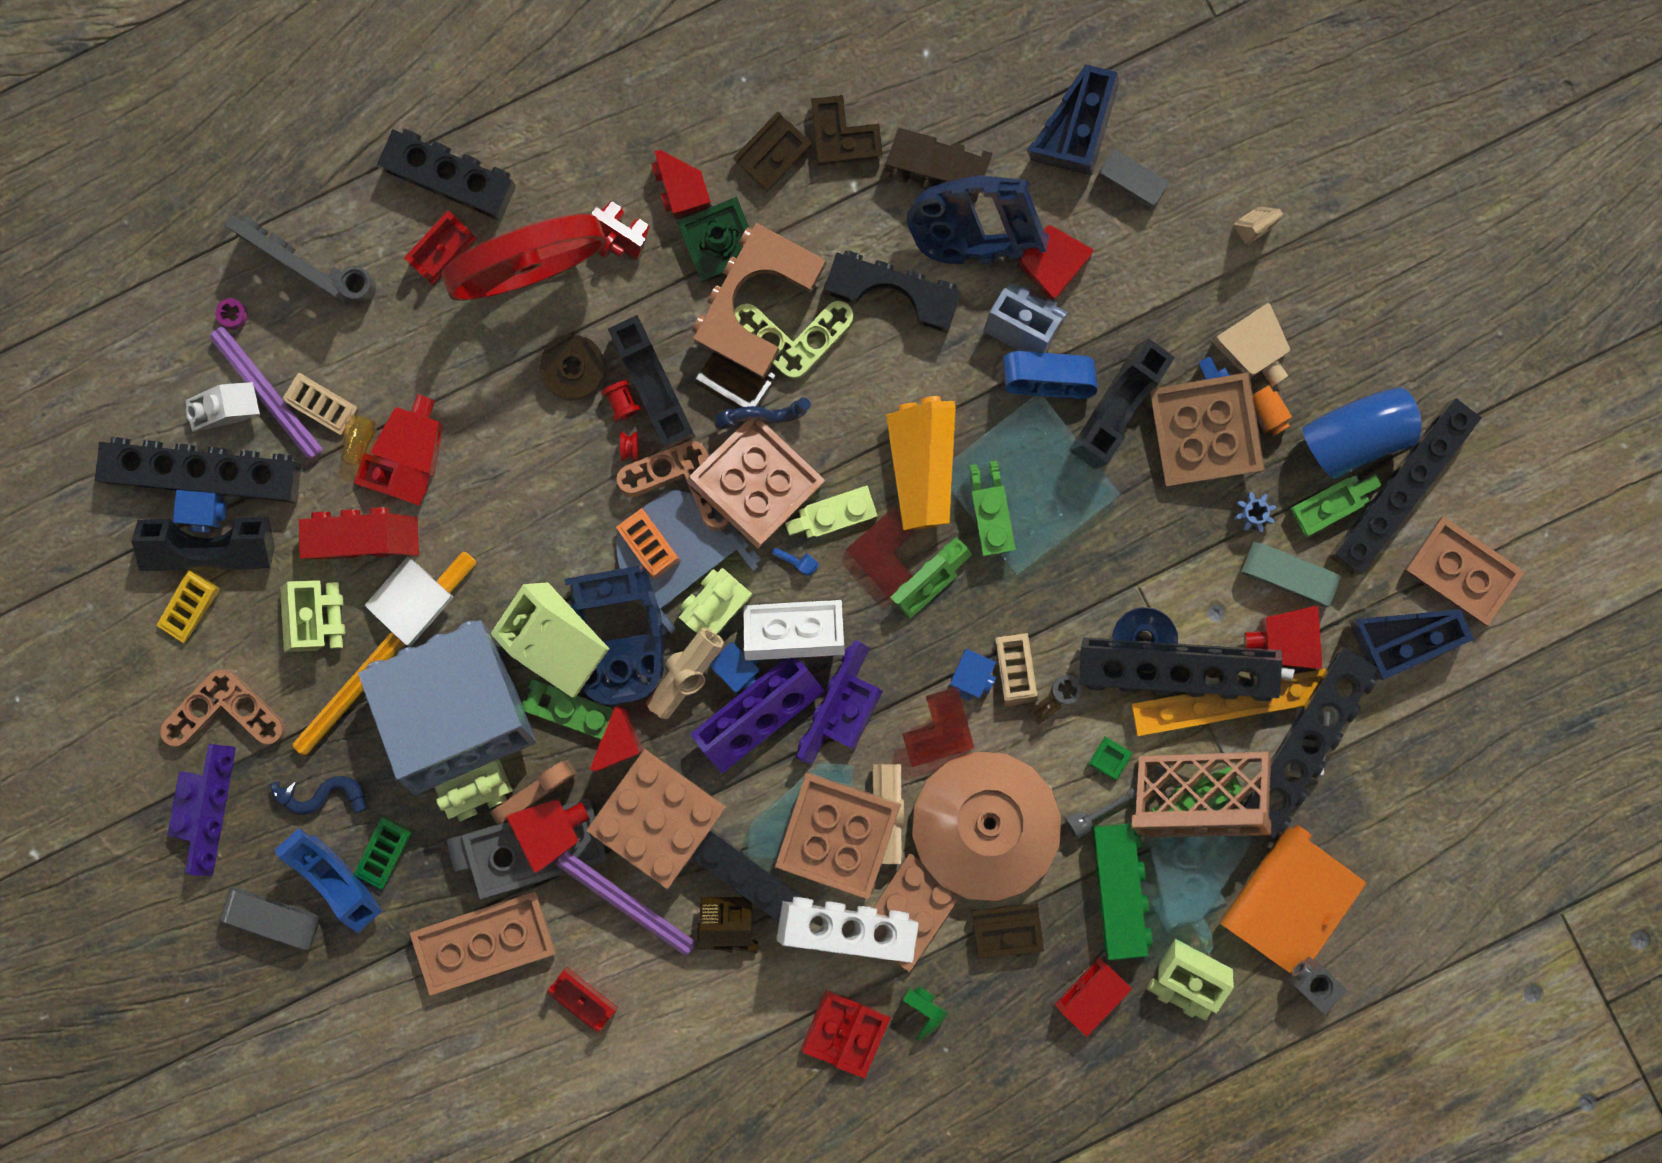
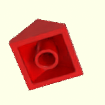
(618, 741)

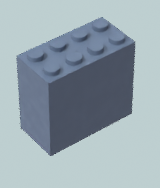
(446, 707)

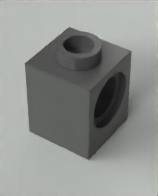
(1325, 993)

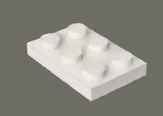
(793, 630)

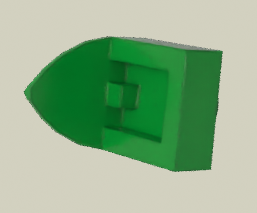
(923, 1001)

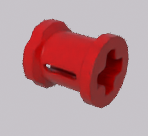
(620, 401)

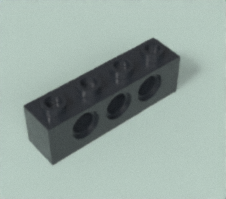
(397, 162)

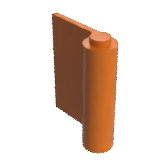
(1293, 900)

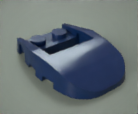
(950, 230)
(632, 663)

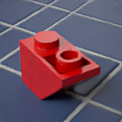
(683, 185)

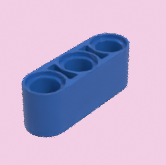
(1050, 375)

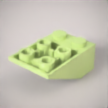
(549, 638)

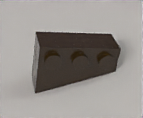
(931, 162)

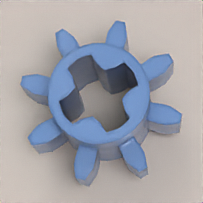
(1252, 521)

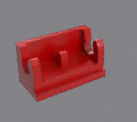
(439, 247)
(1093, 996)
(582, 999)

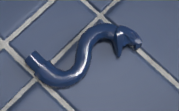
(731, 418)
(353, 790)

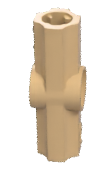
(685, 673)
(887, 784)

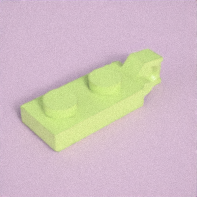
(834, 513)

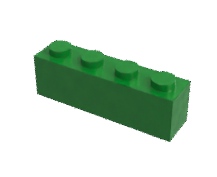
(1120, 891)

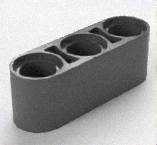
(269, 918)

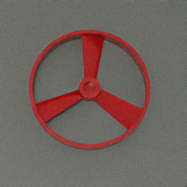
(523, 257)

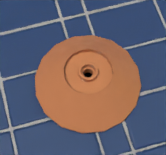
(965, 853)

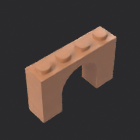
(761, 254)

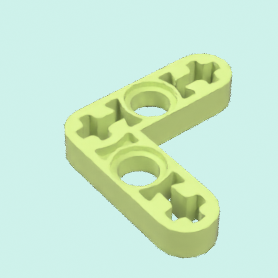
(800, 347)

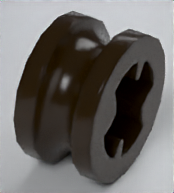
(1045, 709)

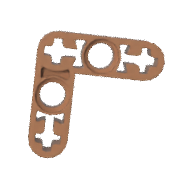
(680, 469)
(229, 701)
(544, 785)

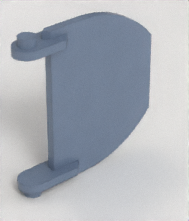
(695, 544)

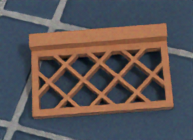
(1196, 821)

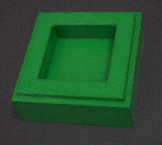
(1110, 758)

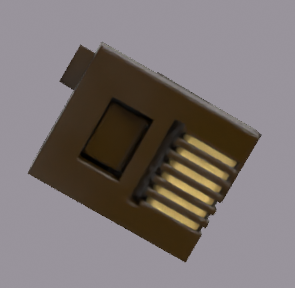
(726, 925)

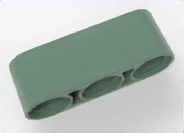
(1291, 574)

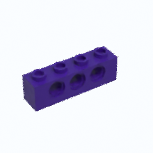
(757, 713)

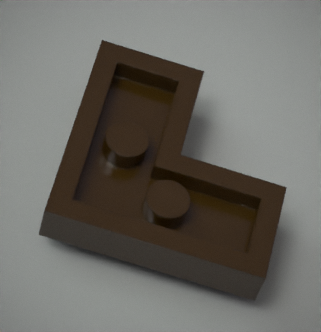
(838, 142)

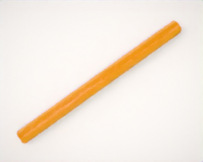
(386, 650)

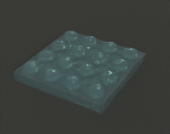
(1043, 482)

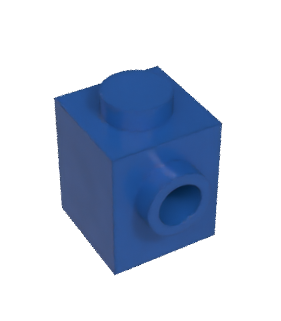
(199, 510)
(734, 668)
(973, 675)

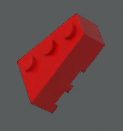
(358, 535)

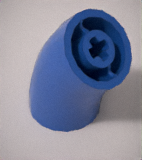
(1364, 431)

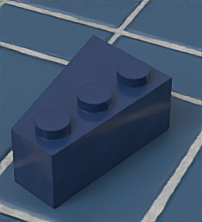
(1079, 123)
(1409, 639)

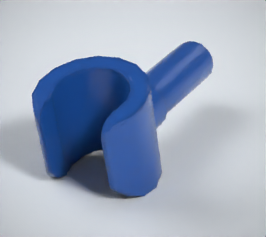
(805, 565)

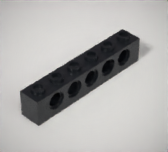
(114, 469)
(1405, 487)
(1196, 658)
(1343, 666)

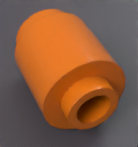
(1271, 411)

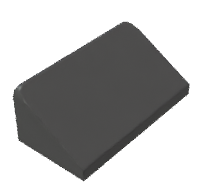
(1132, 179)

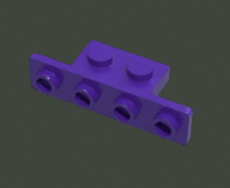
(844, 708)
(201, 807)

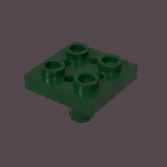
(697, 232)

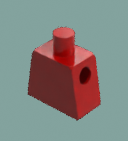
(1058, 265)
(411, 437)
(1293, 633)
(546, 830)

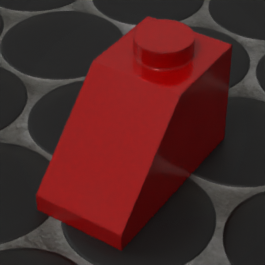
(392, 479)

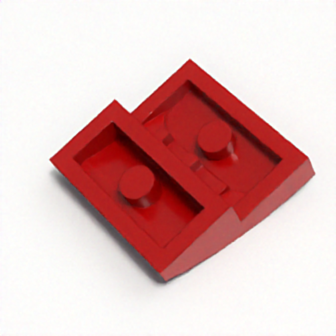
(845, 1033)

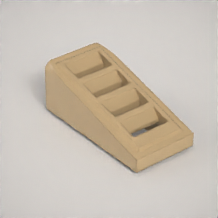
(1257, 223)
(296, 388)
(1021, 697)

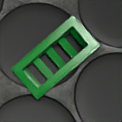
(395, 828)

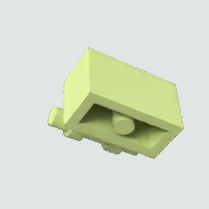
(716, 602)
(304, 619)
(473, 789)
(1192, 981)

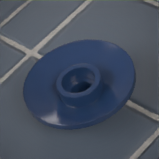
(1145, 619)

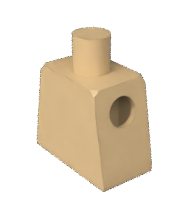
(1256, 345)

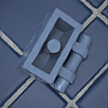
(1024, 319)

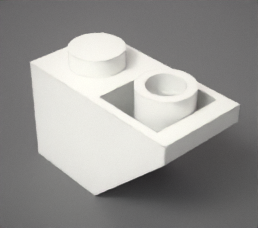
(222, 406)

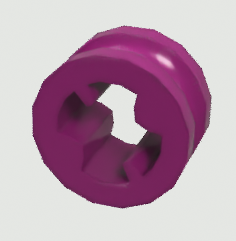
(235, 304)

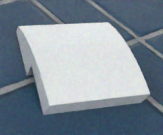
(408, 601)

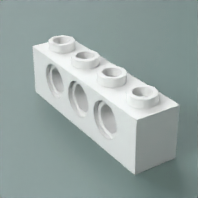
(896, 945)

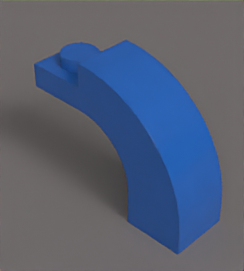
(331, 877)

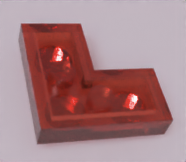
(875, 554)
(945, 736)

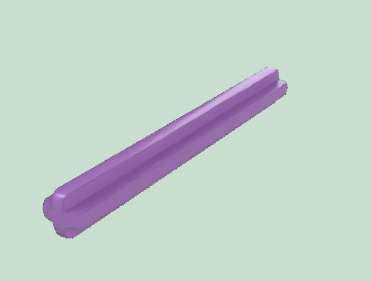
(266, 393)
(625, 903)

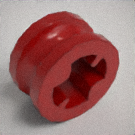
(629, 446)

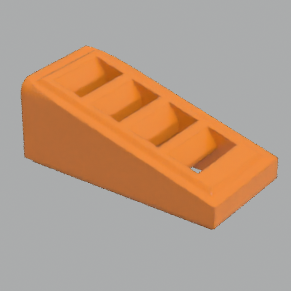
(663, 564)

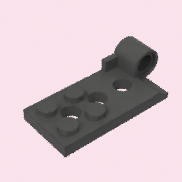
(335, 284)
(478, 848)

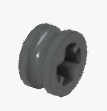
(1058, 695)

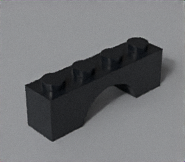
(853, 278)
(651, 382)
(1133, 382)
(164, 546)
(743, 874)

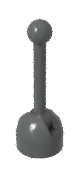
(1081, 823)

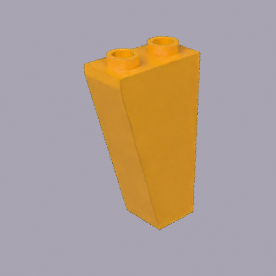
(923, 460)

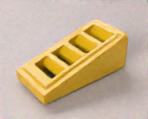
(190, 579)

